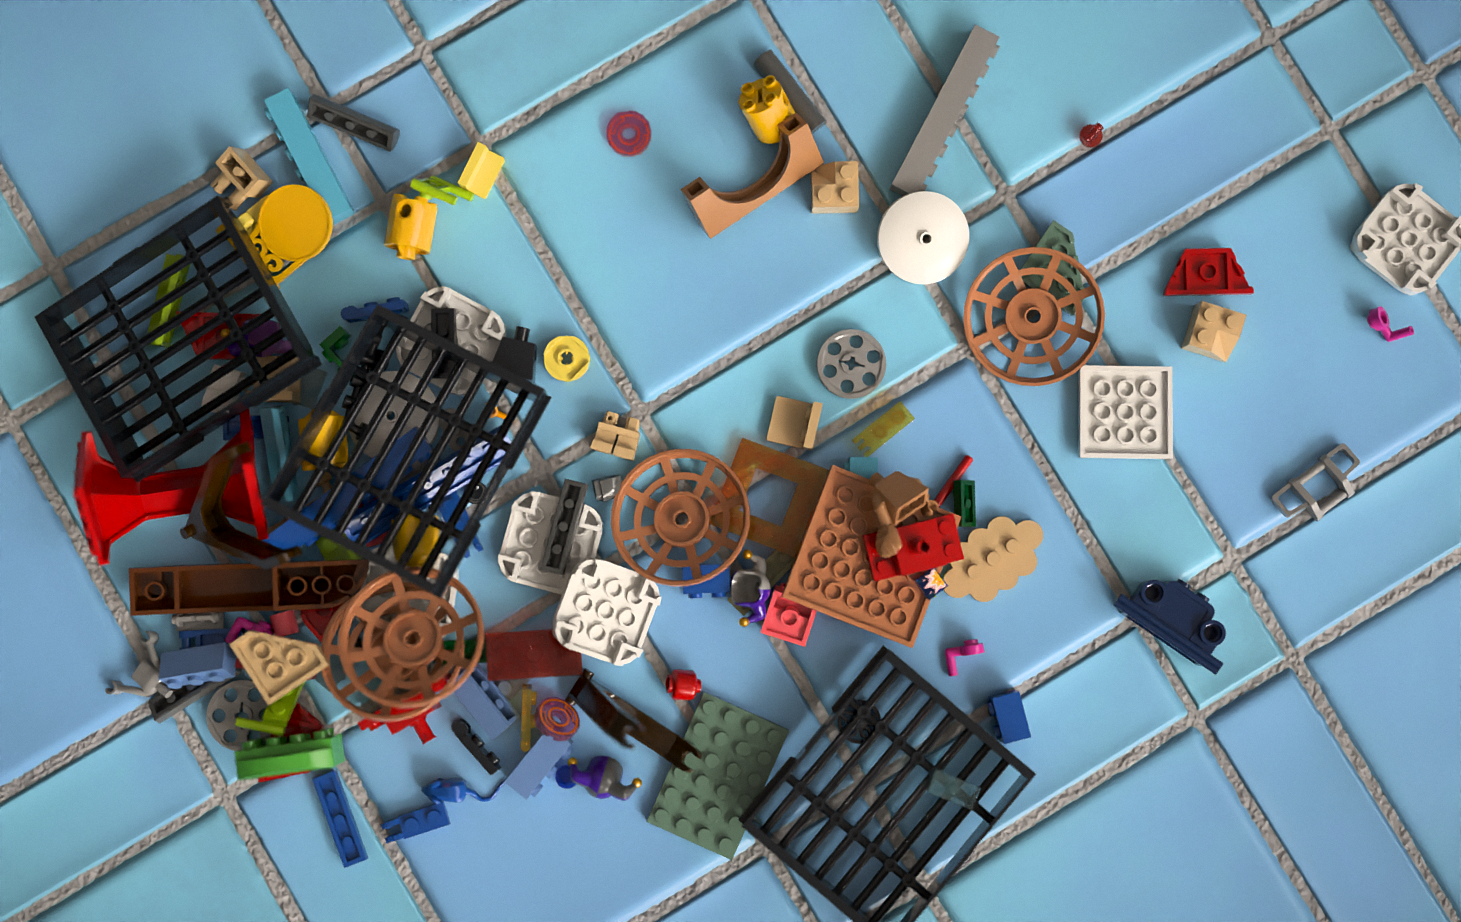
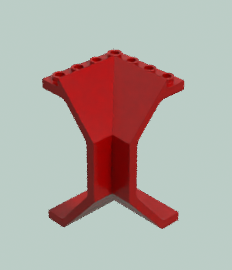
(116, 505)

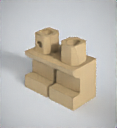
(607, 435)

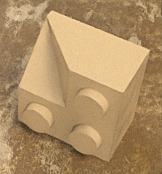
(835, 188)
(1213, 331)

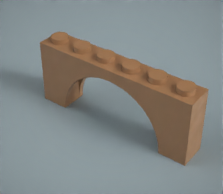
(794, 160)

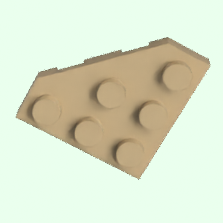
(278, 662)

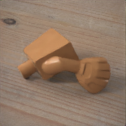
(893, 501)

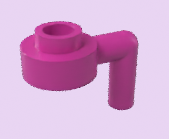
(1379, 321)
(241, 622)
(970, 647)

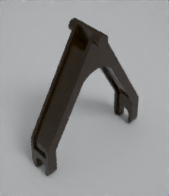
(212, 527)
(620, 718)

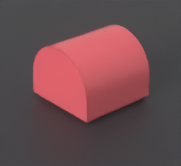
(284, 623)

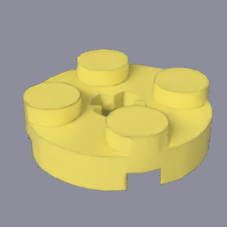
(553, 358)

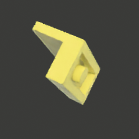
(481, 171)

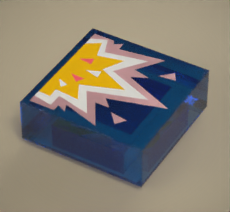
(930, 583)

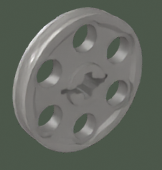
(859, 355)
(231, 710)

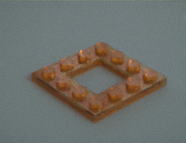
(810, 483)

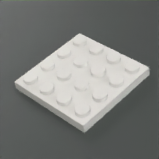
(1125, 412)

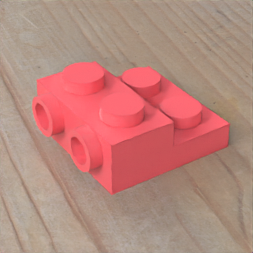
(787, 619)

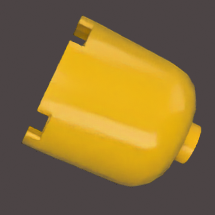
(423, 548)

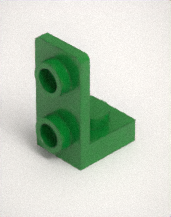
(334, 341)

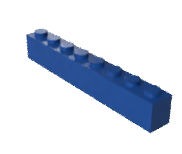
(294, 534)

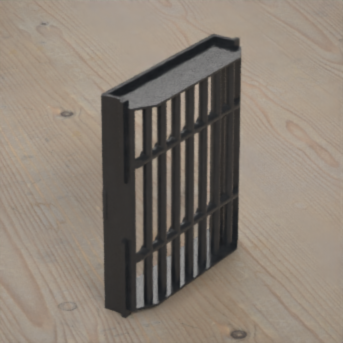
(97, 397)
(327, 402)
(816, 878)

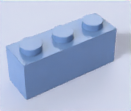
(197, 665)
(486, 703)
(537, 764)

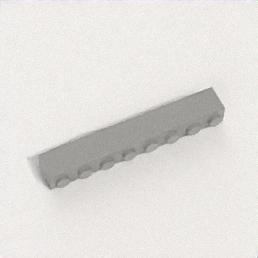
(945, 111)

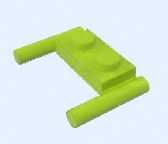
(439, 188)
(275, 715)

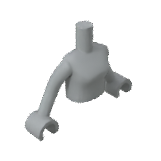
(145, 674)

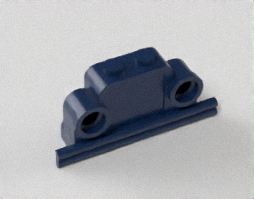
(1176, 619)

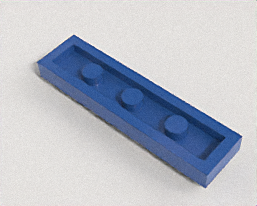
(340, 818)

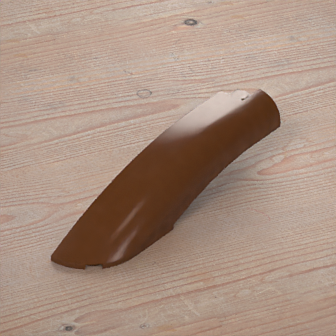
(244, 586)

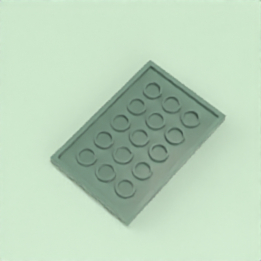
(733, 770)

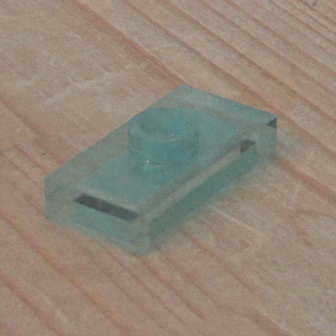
(953, 789)

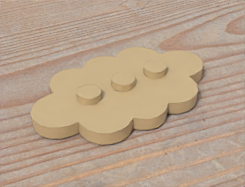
(994, 559)

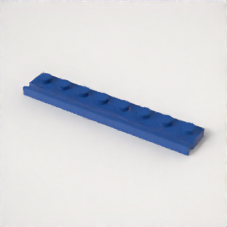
(428, 491)

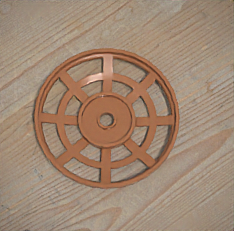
(1037, 331)
(673, 505)
(396, 638)
(383, 662)

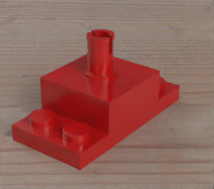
(924, 547)
(418, 721)

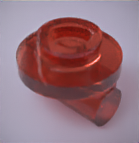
(1091, 135)

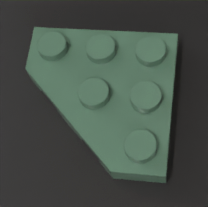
(1059, 239)

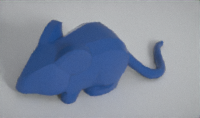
(453, 791)

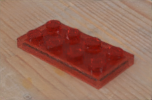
(529, 656)

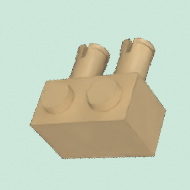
(244, 173)

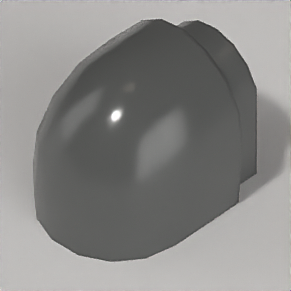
(606, 487)

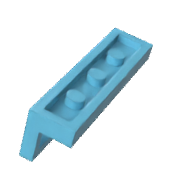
(278, 445)

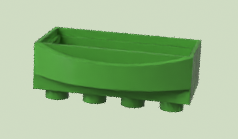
(290, 756)

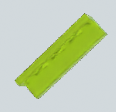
(169, 311)

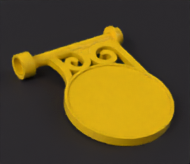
(293, 226)

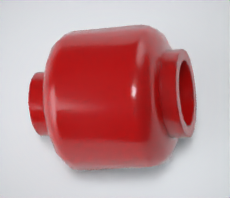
(682, 684)

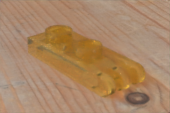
(884, 428)
(527, 718)

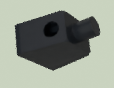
(518, 355)

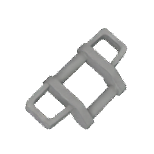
(1324, 462)

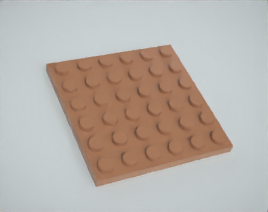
(834, 571)

